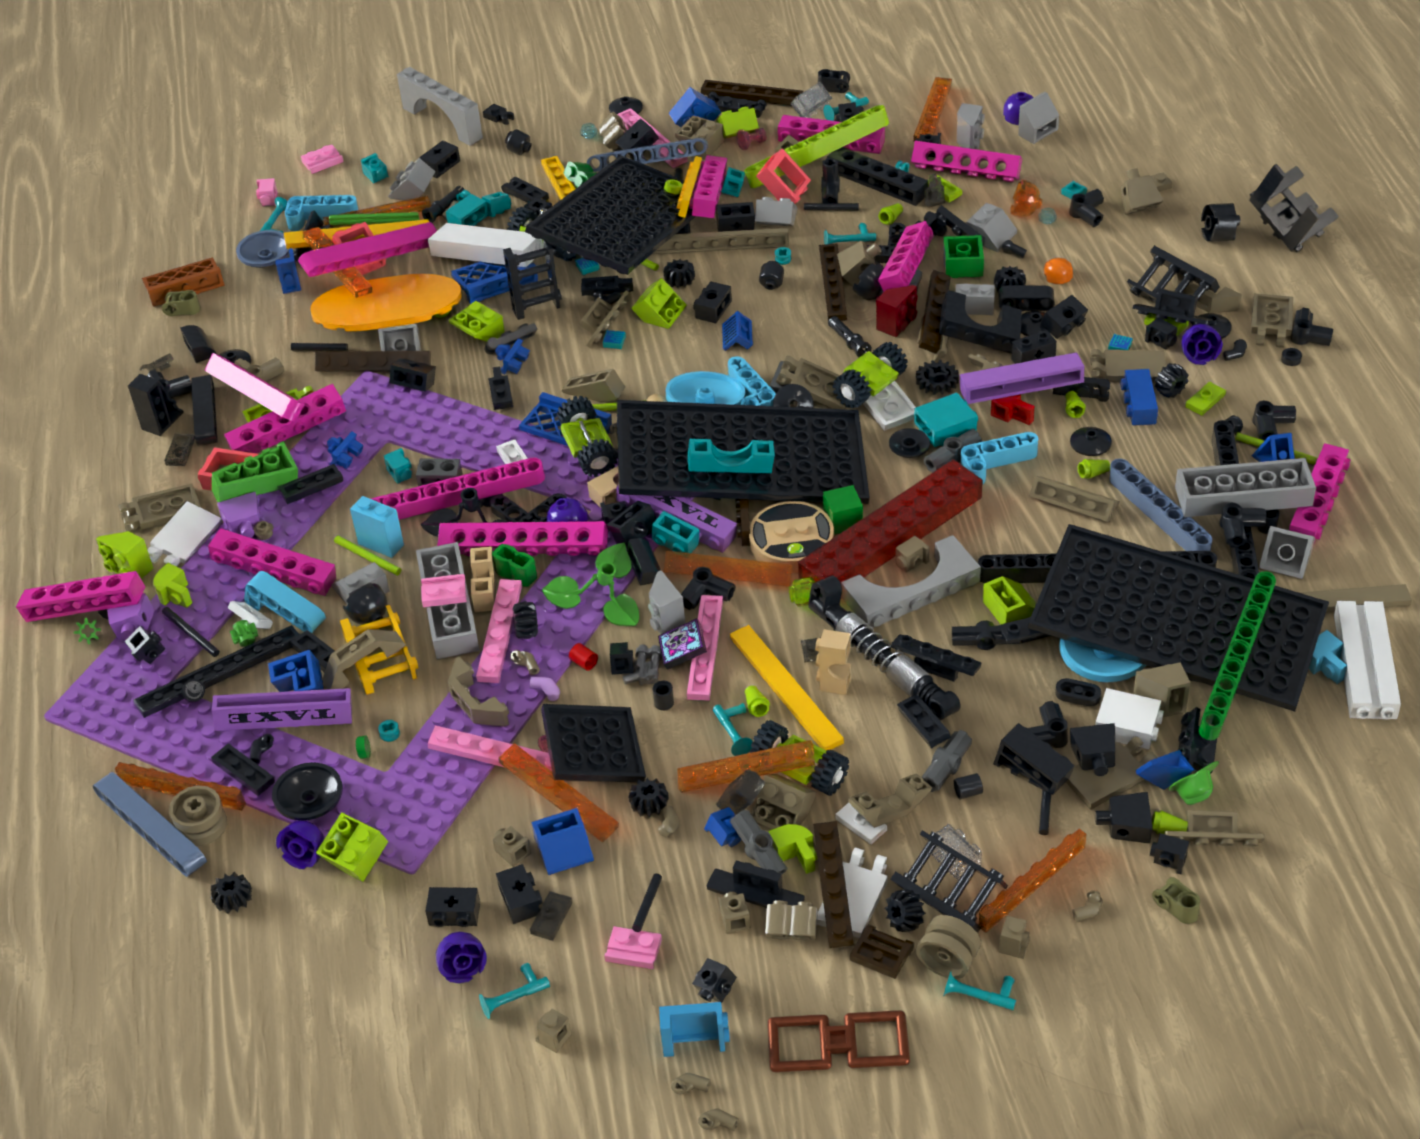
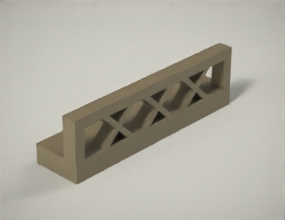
(1073, 498)

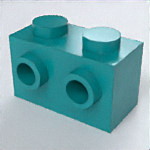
(468, 211)
(675, 533)

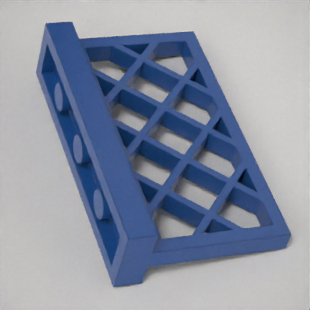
(491, 286)
(549, 404)

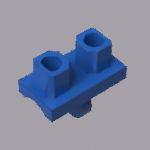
(509, 356)
(340, 448)

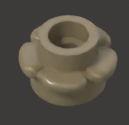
(263, 530)

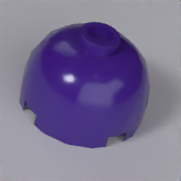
(1012, 106)
(1201, 344)
(567, 511)
(299, 844)
(460, 957)

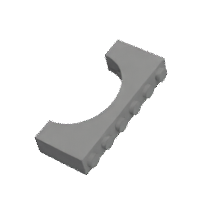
(463, 112)
(882, 604)

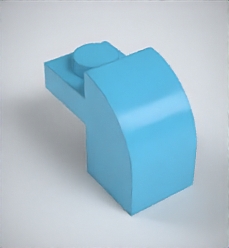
(1327, 657)

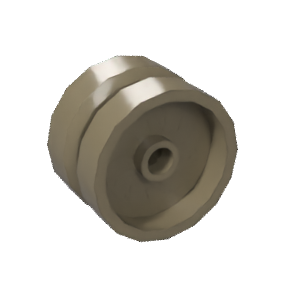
(198, 814)
(948, 946)

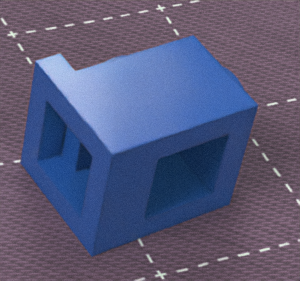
(721, 828)

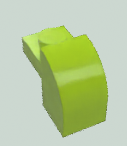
(171, 586)
(795, 841)

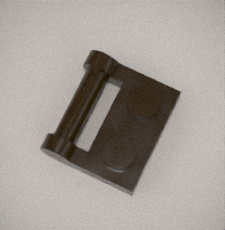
(880, 957)

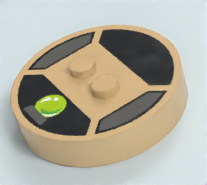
(789, 532)

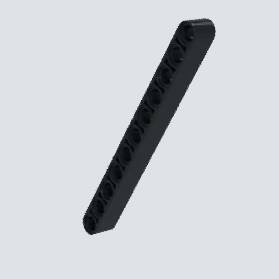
(1225, 453)
(1036, 567)

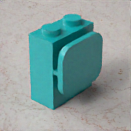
(945, 418)

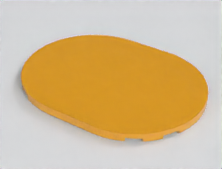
(392, 303)

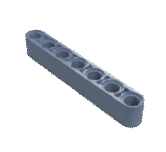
(656, 155)
(1158, 507)
(149, 824)

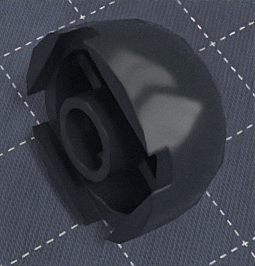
(869, 286)
(366, 605)

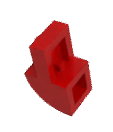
(1012, 407)

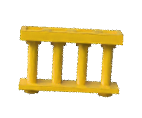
(369, 677)

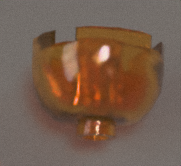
(1026, 199)

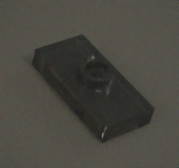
(179, 449)
(551, 916)

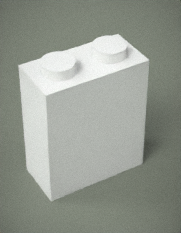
(1132, 716)

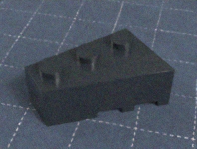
(153, 404)
(1033, 759)

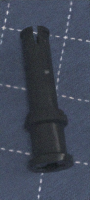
(439, 207)
(853, 340)

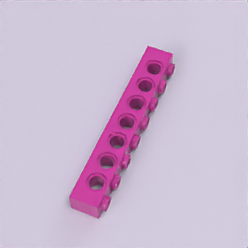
(533, 533)

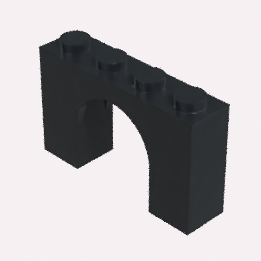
(958, 325)

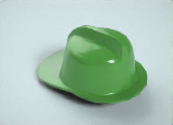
(1195, 786)

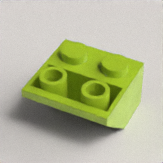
(743, 119)
(659, 305)
(479, 322)
(124, 553)
(1007, 600)
(352, 846)

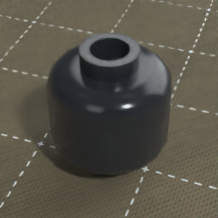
(518, 142)
(771, 274)

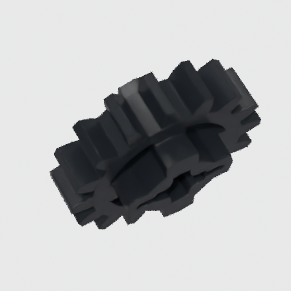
(937, 377)

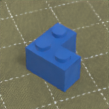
(693, 104)
(296, 673)

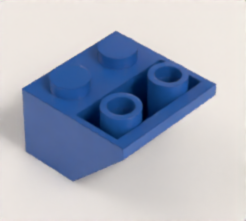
(562, 841)

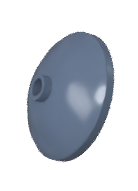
(262, 248)

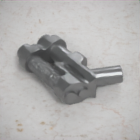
(645, 671)

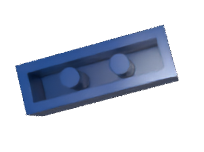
(1140, 397)

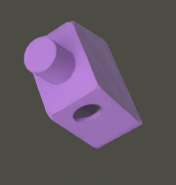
(241, 514)
(128, 618)

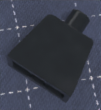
(1094, 747)
(1128, 817)

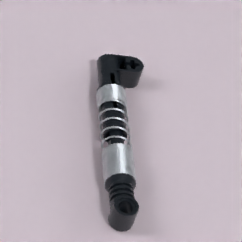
(901, 670)

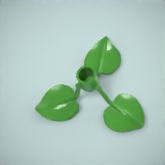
(611, 564)

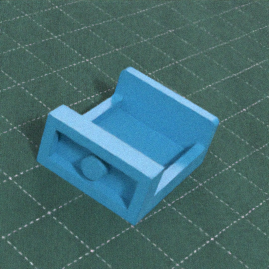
(691, 1024)

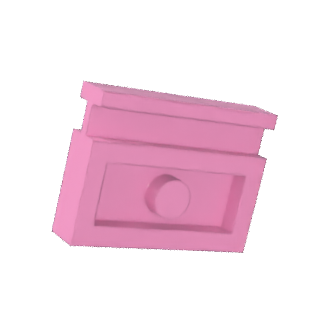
(321, 158)
(443, 590)
(633, 947)

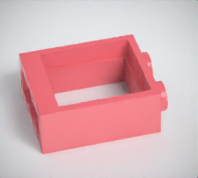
(774, 182)
(357, 230)
(215, 459)

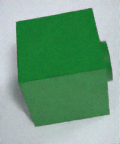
(843, 507)

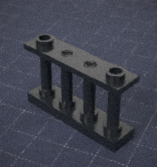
(1175, 266)
(515, 275)
(928, 892)

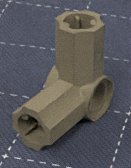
(265, 371)

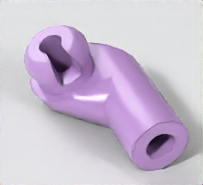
(547, 685)

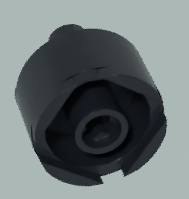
(1220, 222)

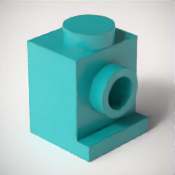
(374, 168)
(733, 182)
(497, 203)
(398, 465)

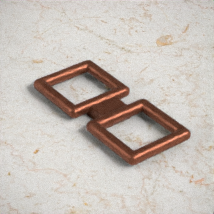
(838, 1041)

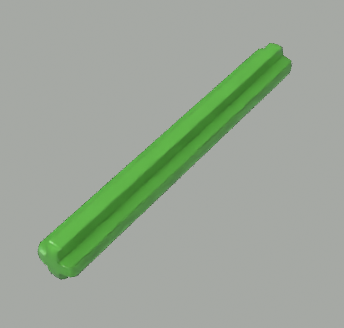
(377, 218)

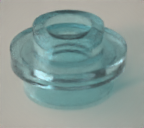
(588, 130)
(1047, 216)

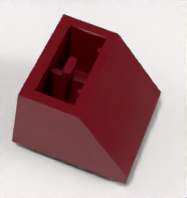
(896, 309)

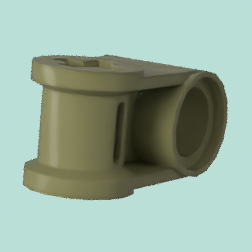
(183, 303)
(1178, 901)

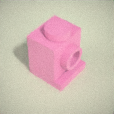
(266, 191)

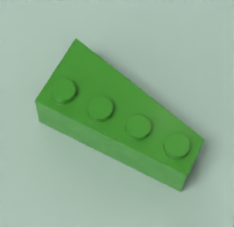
(255, 474)

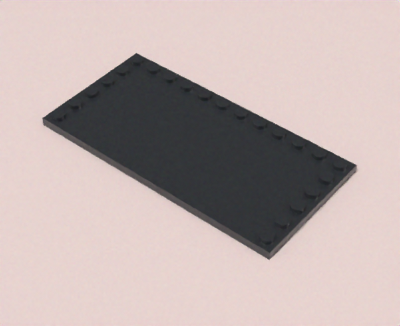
(614, 216)
(812, 450)
(1174, 612)

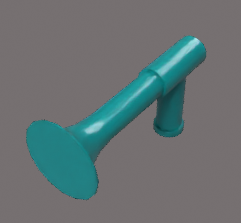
(830, 112)
(280, 207)
(864, 236)
(741, 745)
(534, 985)
(997, 999)

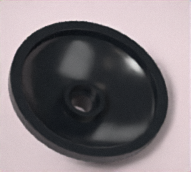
(307, 791)

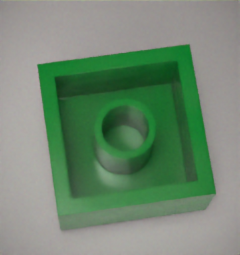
(963, 256)

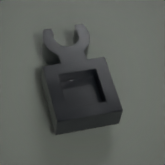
(498, 113)

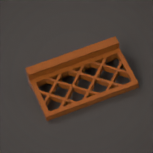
(205, 280)

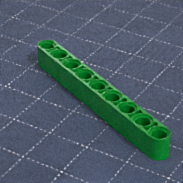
(1237, 656)

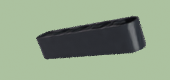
(204, 410)

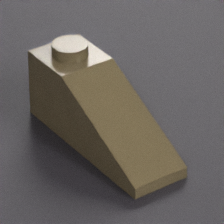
(596, 386)

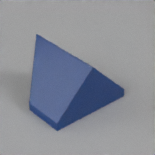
(1275, 448)
(1165, 769)

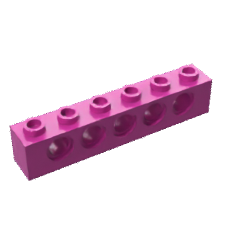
(803, 128)
(923, 149)
(708, 186)
(906, 256)
(273, 428)
(1326, 476)
(282, 564)
(81, 596)

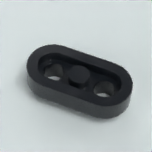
(1078, 692)

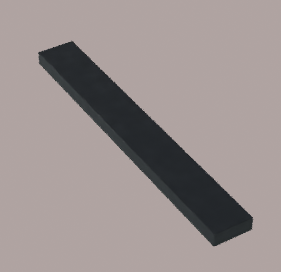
(217, 670)

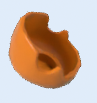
(1058, 271)

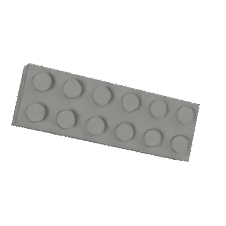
(1251, 485)
(450, 624)

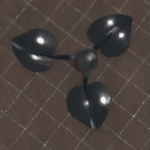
(469, 502)

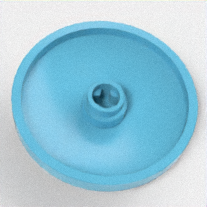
(705, 388)
(1097, 664)

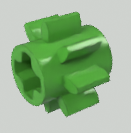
(82, 626)
(244, 633)

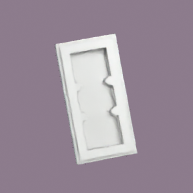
(250, 614)
(855, 822)

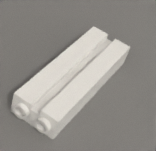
(481, 243)
(1370, 668)

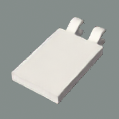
(890, 407)
(183, 534)
(863, 890)

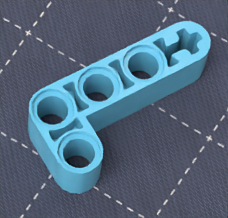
(300, 207)
(756, 389)
(999, 452)
(268, 591)

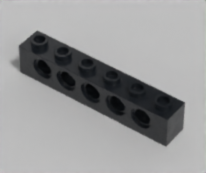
(880, 176)

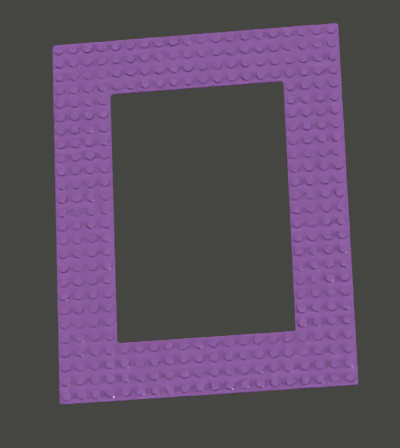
(424, 786)

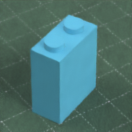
(377, 526)

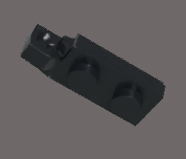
(606, 284)
(500, 390)

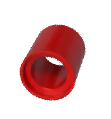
(583, 656)

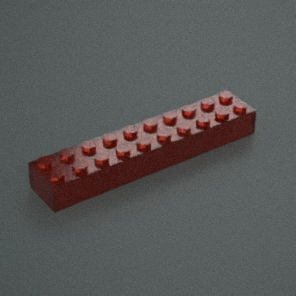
(909, 514)

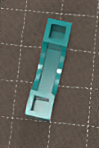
(754, 458)

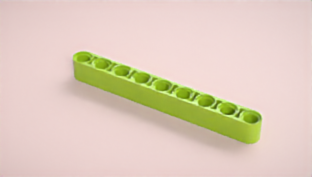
(826, 141)

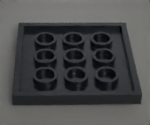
(592, 743)

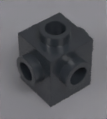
(846, 111)
(145, 644)
(714, 981)

